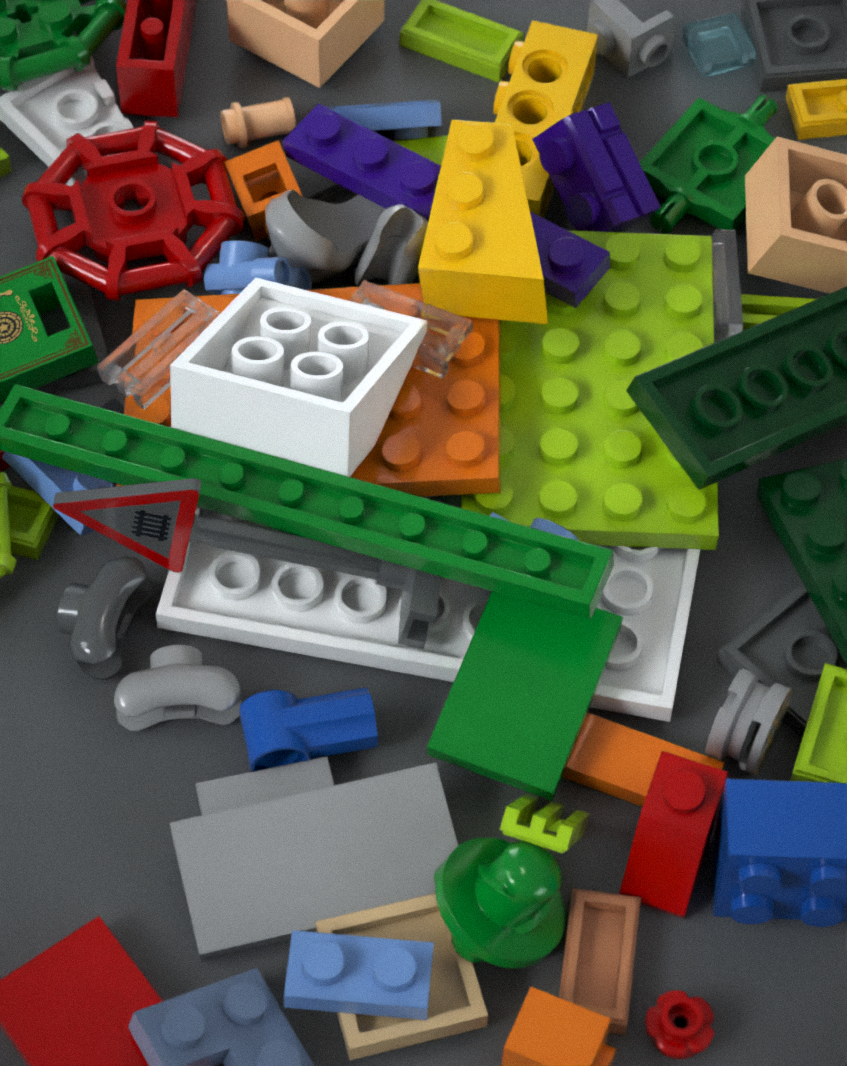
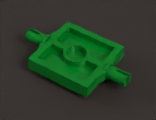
(705, 162)

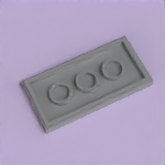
(311, 857)

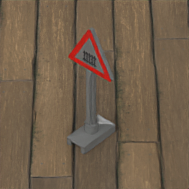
(162, 520)

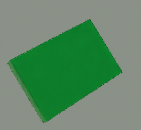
(524, 693)

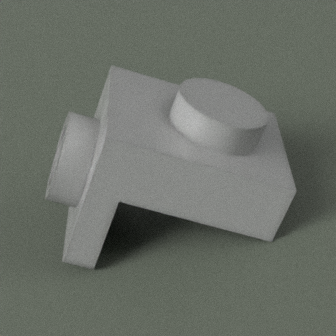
(627, 40)

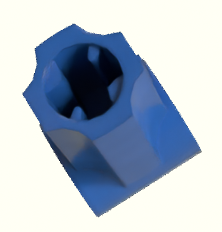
(293, 730)

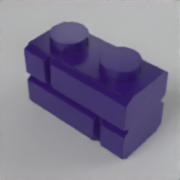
(596, 171)

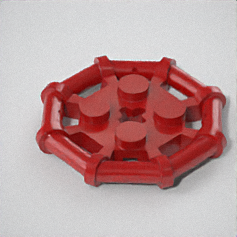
(127, 168)

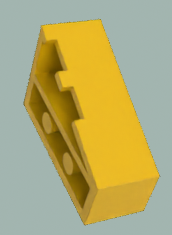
(480, 231)

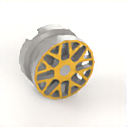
(737, 722)

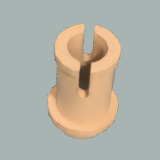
(257, 121)

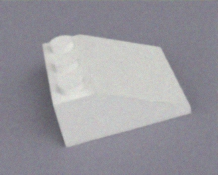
(295, 375)

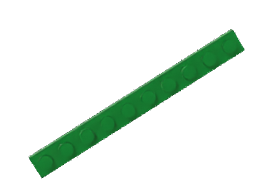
(310, 502)

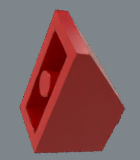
(673, 833)

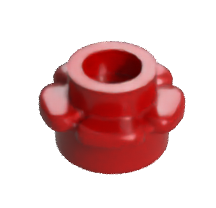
(675, 1041)

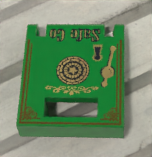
(26, 350)

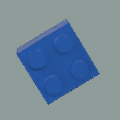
(781, 852)

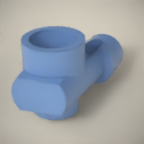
(243, 262)

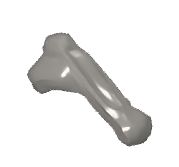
(320, 234)

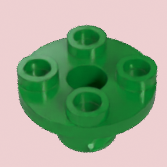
(501, 901)

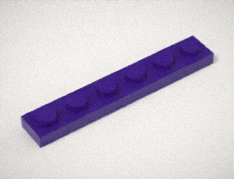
(397, 175)

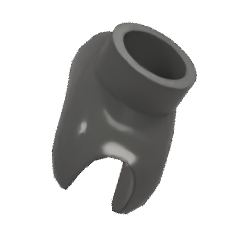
(102, 613)

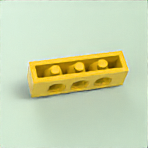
(546, 84)

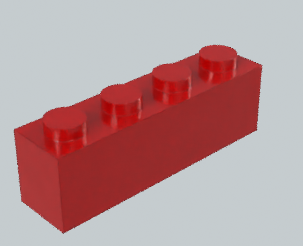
(154, 56)

